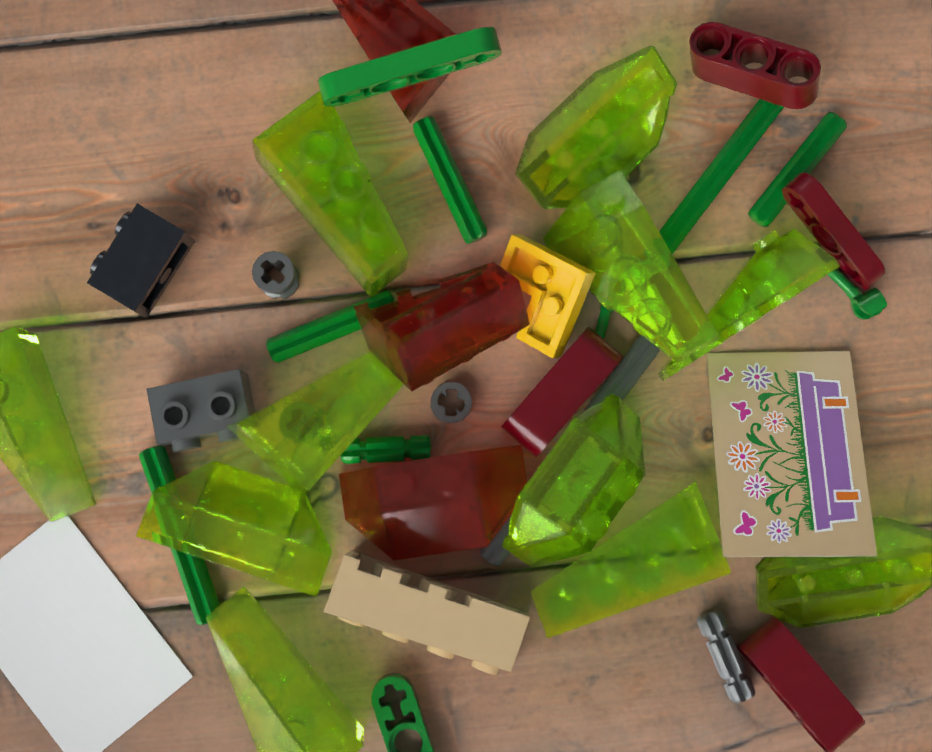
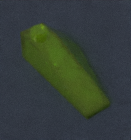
(765, 281)
(276, 686)

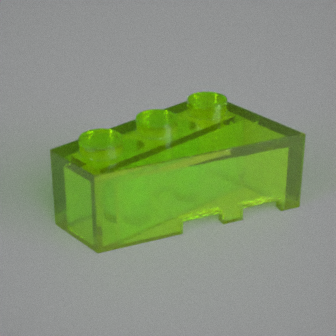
(319, 420)

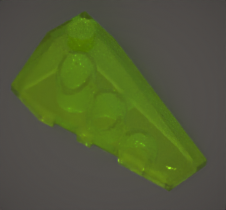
(634, 268)
(35, 431)

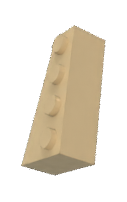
(427, 612)

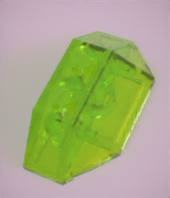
(598, 129)
(579, 486)
(240, 525)
(849, 587)

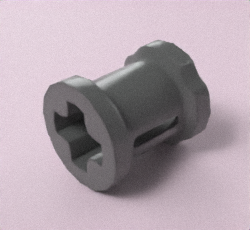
(281, 263)

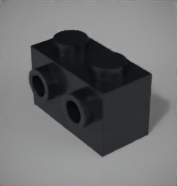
(140, 260)

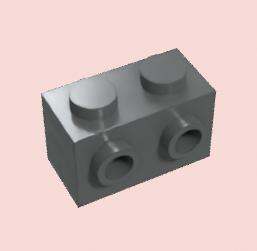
(199, 409)

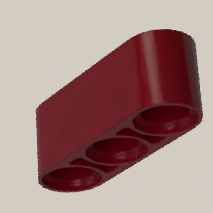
(766, 83)
(562, 391)
(801, 685)

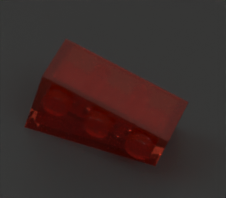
(392, 27)
(446, 325)

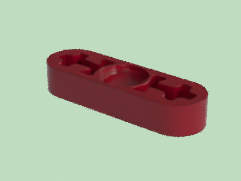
(833, 230)

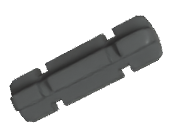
(726, 656)

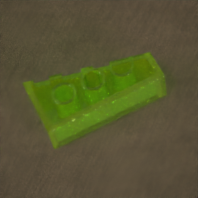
(328, 184)

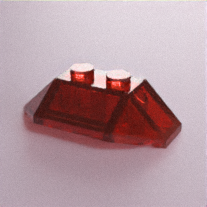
(435, 501)

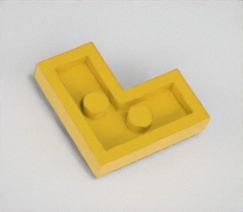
(556, 290)

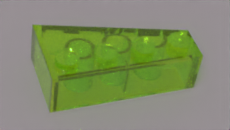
(646, 561)

